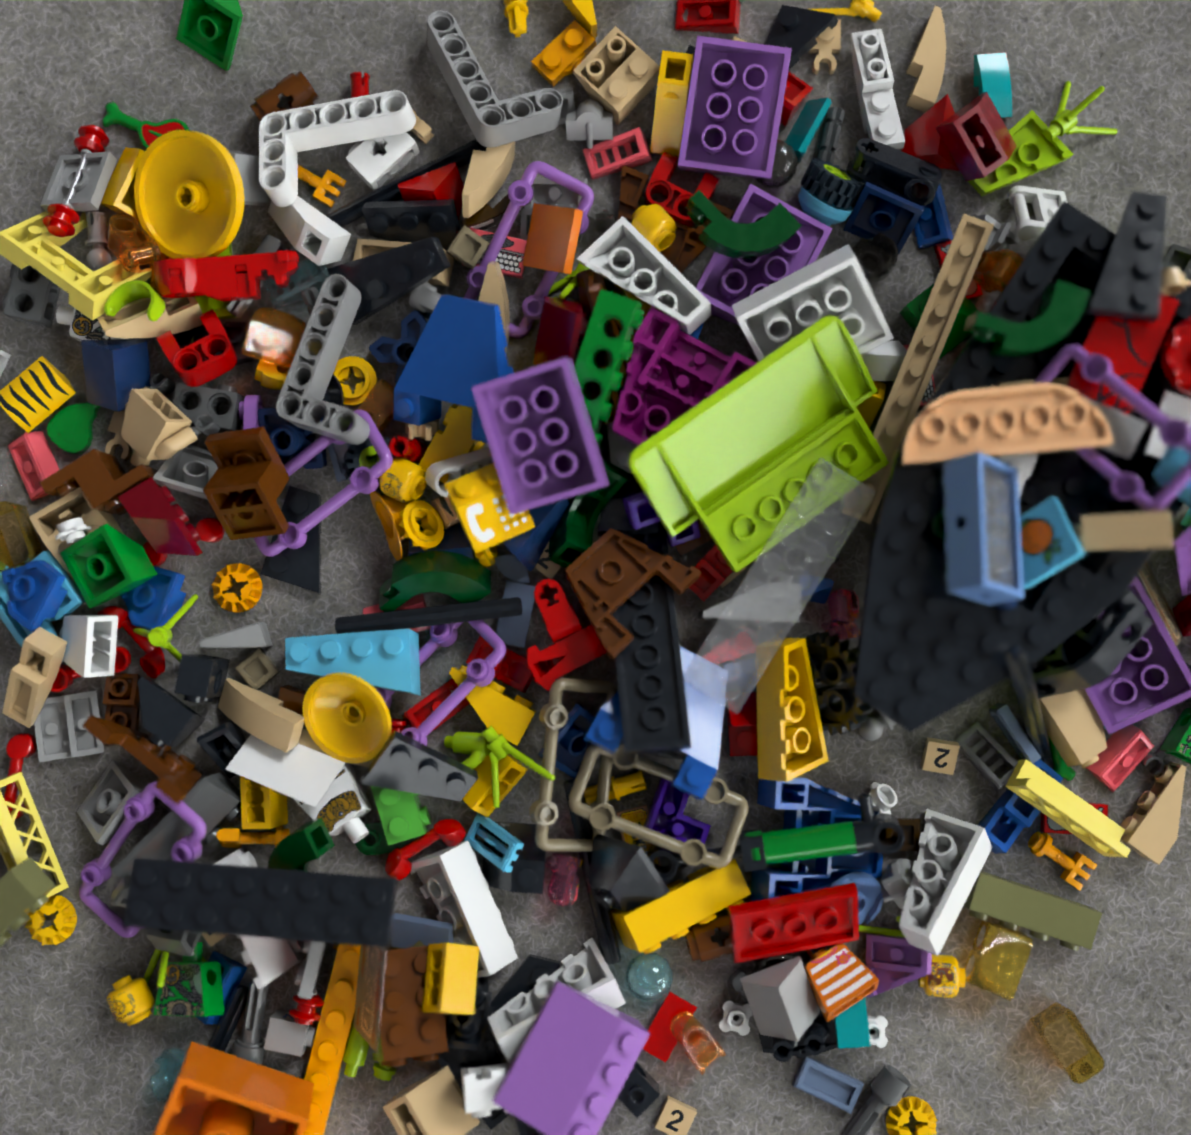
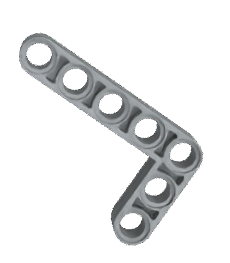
(490, 120)
(322, 365)

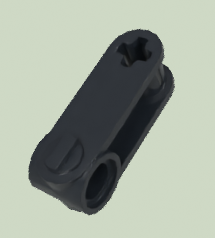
(895, 171)

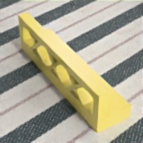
(1067, 809)
(11, 846)

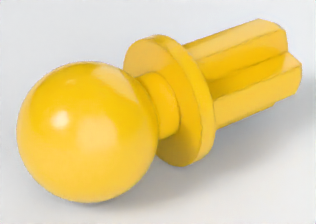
(516, 13)

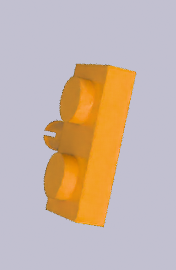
(564, 53)

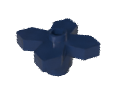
(396, 351)
(288, 438)

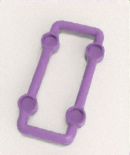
(520, 195)
(1172, 431)
(361, 480)
(479, 672)
(136, 810)

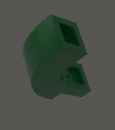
(741, 239)
(1056, 316)
(577, 524)
(435, 572)
(301, 847)

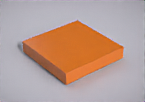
(552, 238)

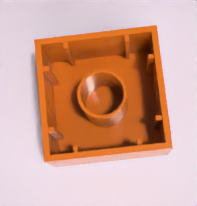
(233, 1097)

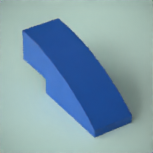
(1011, 815)

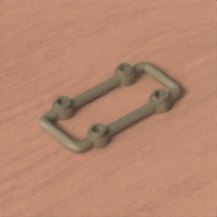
(554, 717)
(691, 851)

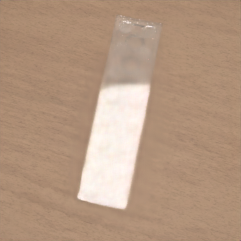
(778, 585)

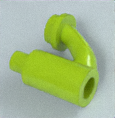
(469, 743)
(356, 1055)

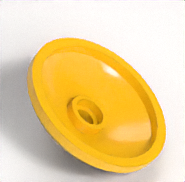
(336, 723)

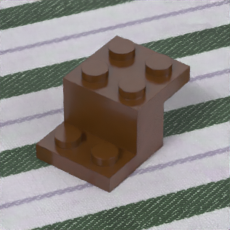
(99, 478)
(246, 483)

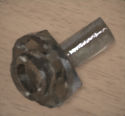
(602, 222)

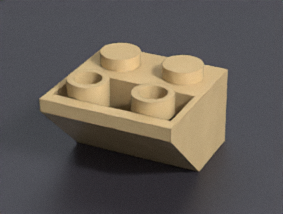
(617, 74)
(430, 1107)

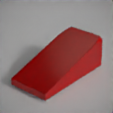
(709, 16)
(419, 713)

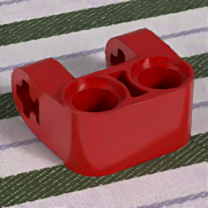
(675, 195)
(201, 353)
(560, 617)

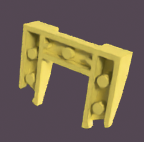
(88, 290)

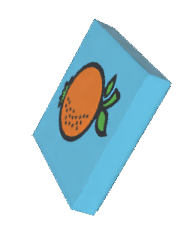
(1047, 542)

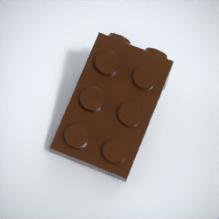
(404, 1026)

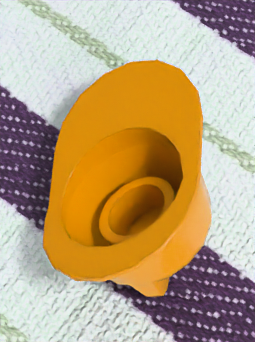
(388, 513)

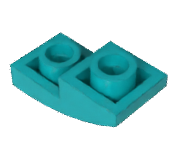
(993, 77)
(853, 1027)

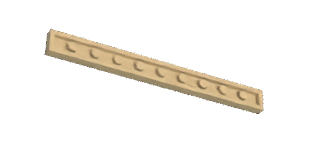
(926, 346)

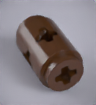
(292, 85)
(700, 943)

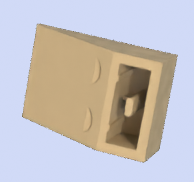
(66, 508)

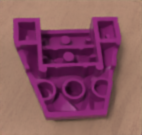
(669, 377)

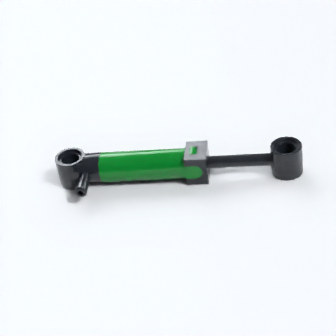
(803, 843)

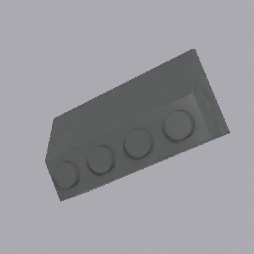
(212, 799)

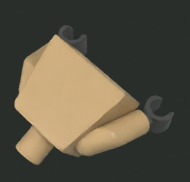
(157, 426)

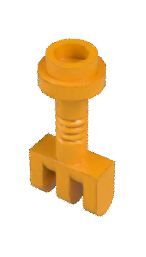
(322, 184)
(235, 838)
(1042, 845)

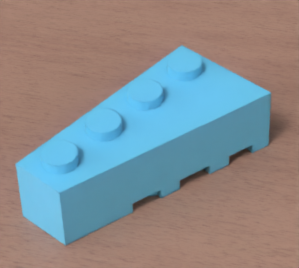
(380, 657)

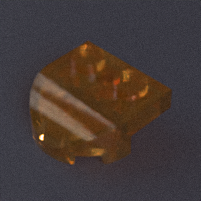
(273, 336)

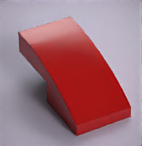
(713, 573)
(510, 669)

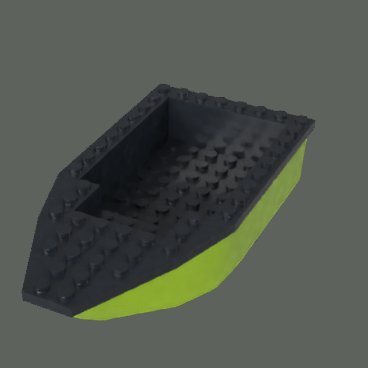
(937, 649)

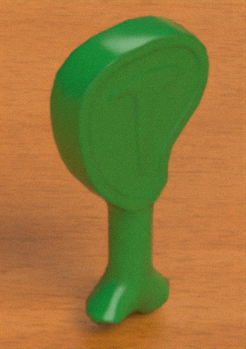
(73, 427)

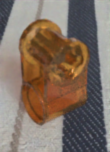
(131, 242)
(996, 269)
(380, 404)
(695, 1040)

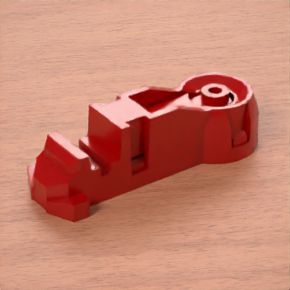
(223, 276)
(563, 656)

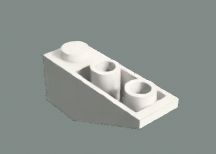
(311, 231)

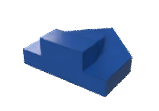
(34, 593)
(155, 600)

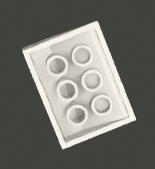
(821, 289)

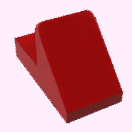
(743, 728)

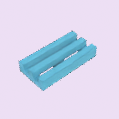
(509, 852)

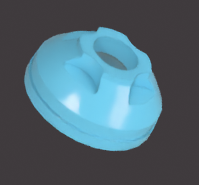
(821, 210)

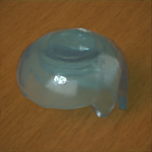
(648, 977)
(163, 1080)

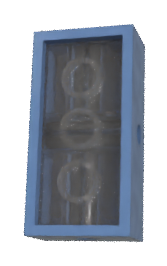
(982, 529)

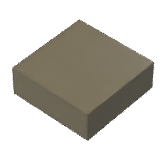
(467, 247)
(257, 669)

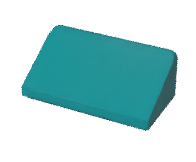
(807, 125)

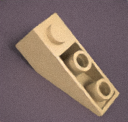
(1156, 821)

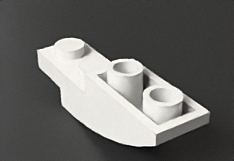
(874, 88)

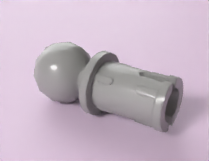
(98, 240)
(873, 727)

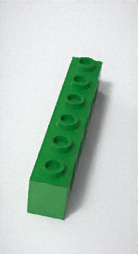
(607, 308)

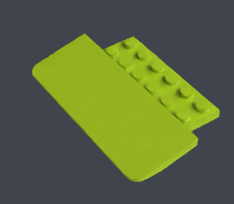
(757, 440)

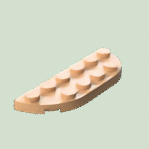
(1005, 423)

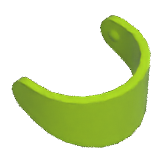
(133, 291)

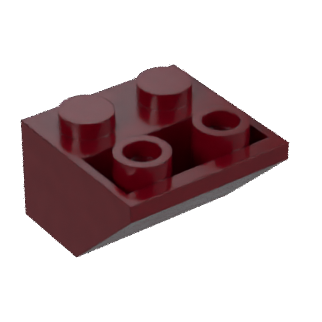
(977, 138)
(559, 331)
(159, 520)

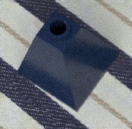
(530, 545)

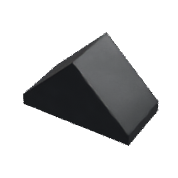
(223, 744)

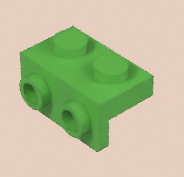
(400, 814)

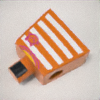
(838, 979)

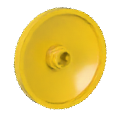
(189, 195)

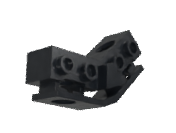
(1092, 650)

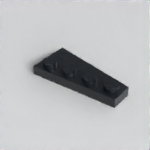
(1134, 263)
(392, 274)

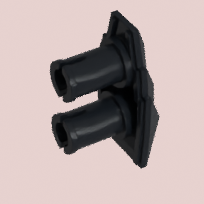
(471, 1031)
(816, 1039)

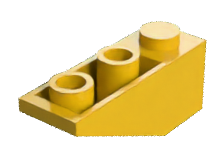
(671, 102)
(497, 709)

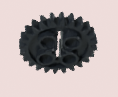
(831, 664)

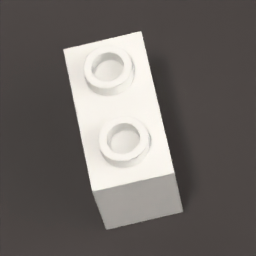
(379, 169)

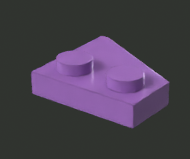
(895, 961)

